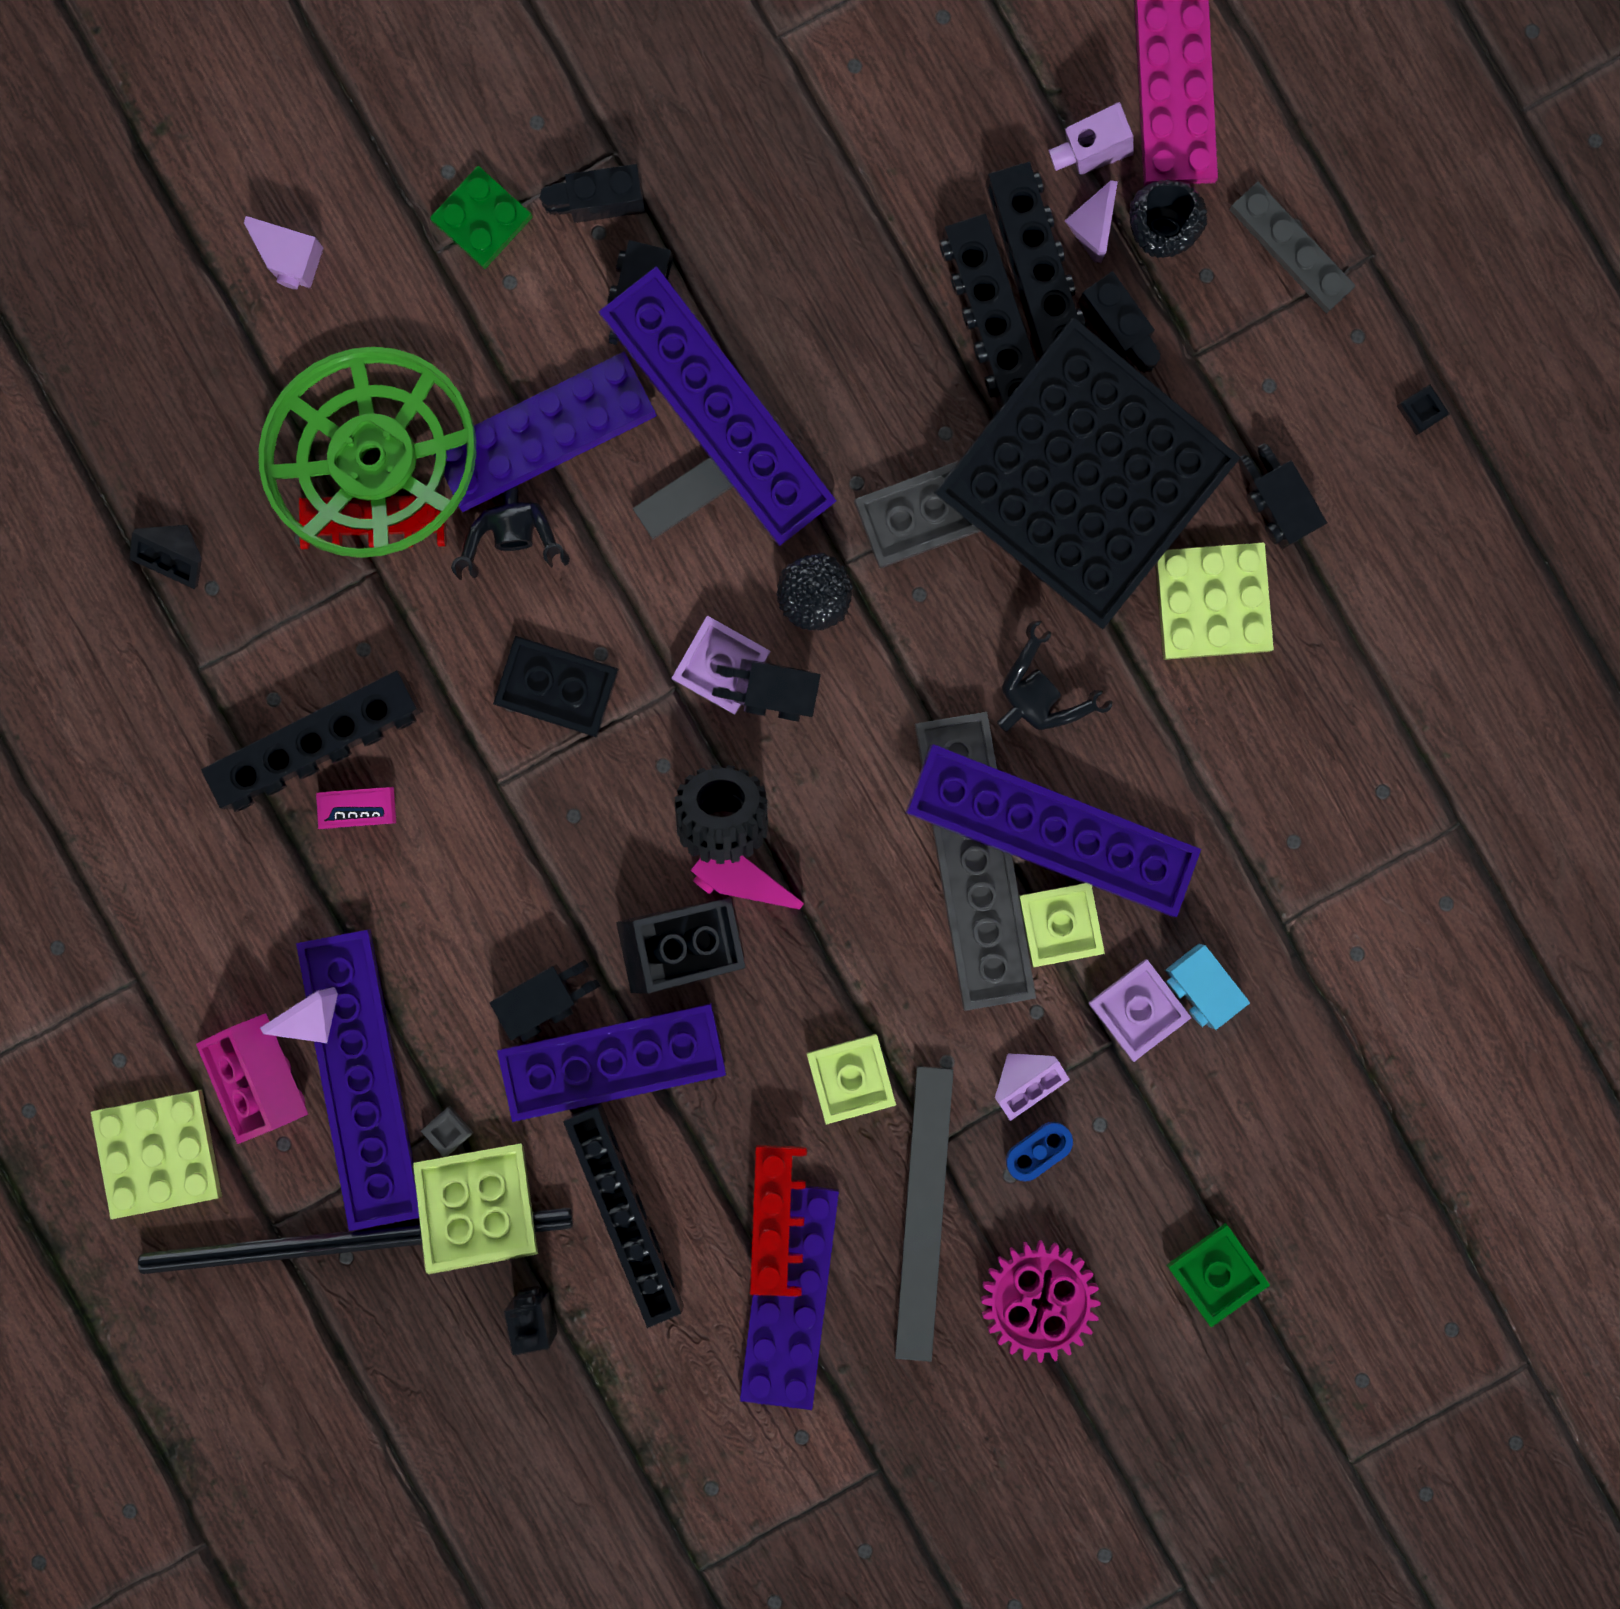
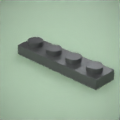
(1292, 247)

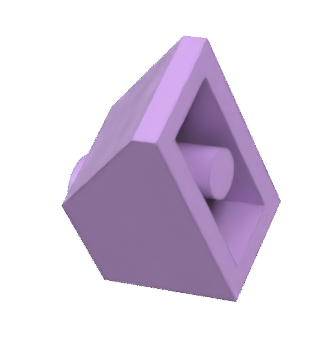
(286, 252)

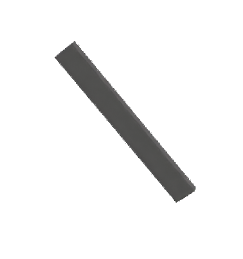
(924, 1213)

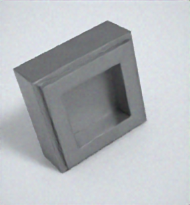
(447, 1131)

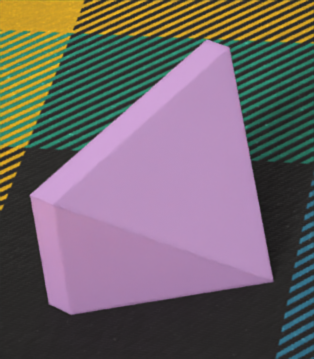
(1093, 221)
(307, 1019)
(1027, 1081)

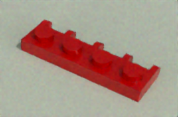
(362, 509)
(773, 1220)

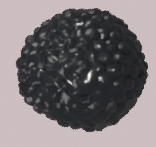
(1167, 218)
(814, 592)

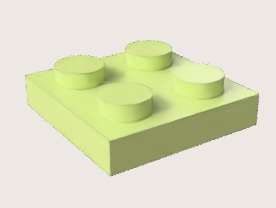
(1061, 924)
(851, 1079)

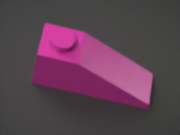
(744, 881)

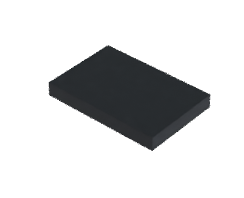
(556, 686)

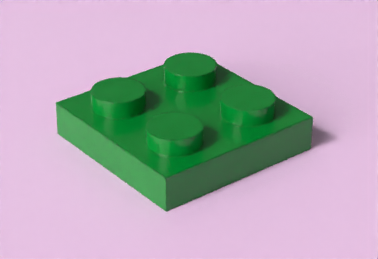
(481, 217)
(1218, 1275)

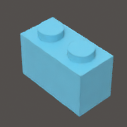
(1206, 987)

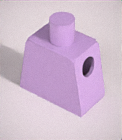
(1107, 134)

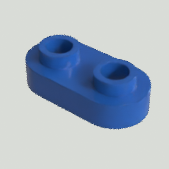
(1040, 1153)

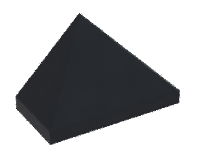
(168, 552)

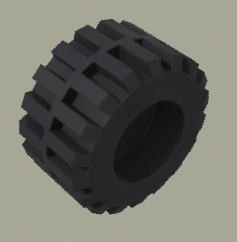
(721, 836)

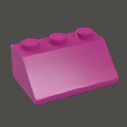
(252, 1079)

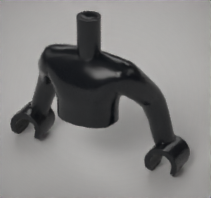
(512, 531)
(1036, 695)

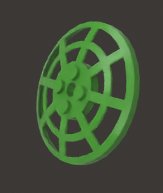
(358, 437)

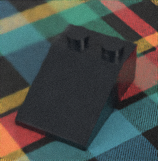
(680, 945)

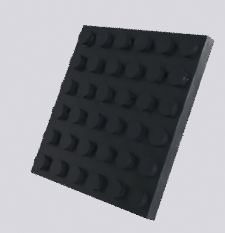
(1087, 474)

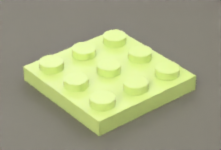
(1214, 601)
(156, 1154)
(475, 1208)

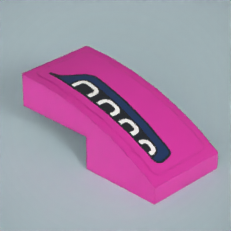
(356, 808)

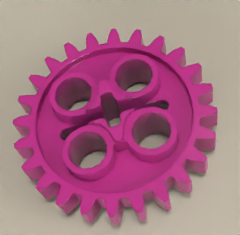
(1072, 1308)

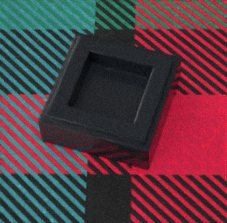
(1423, 409)

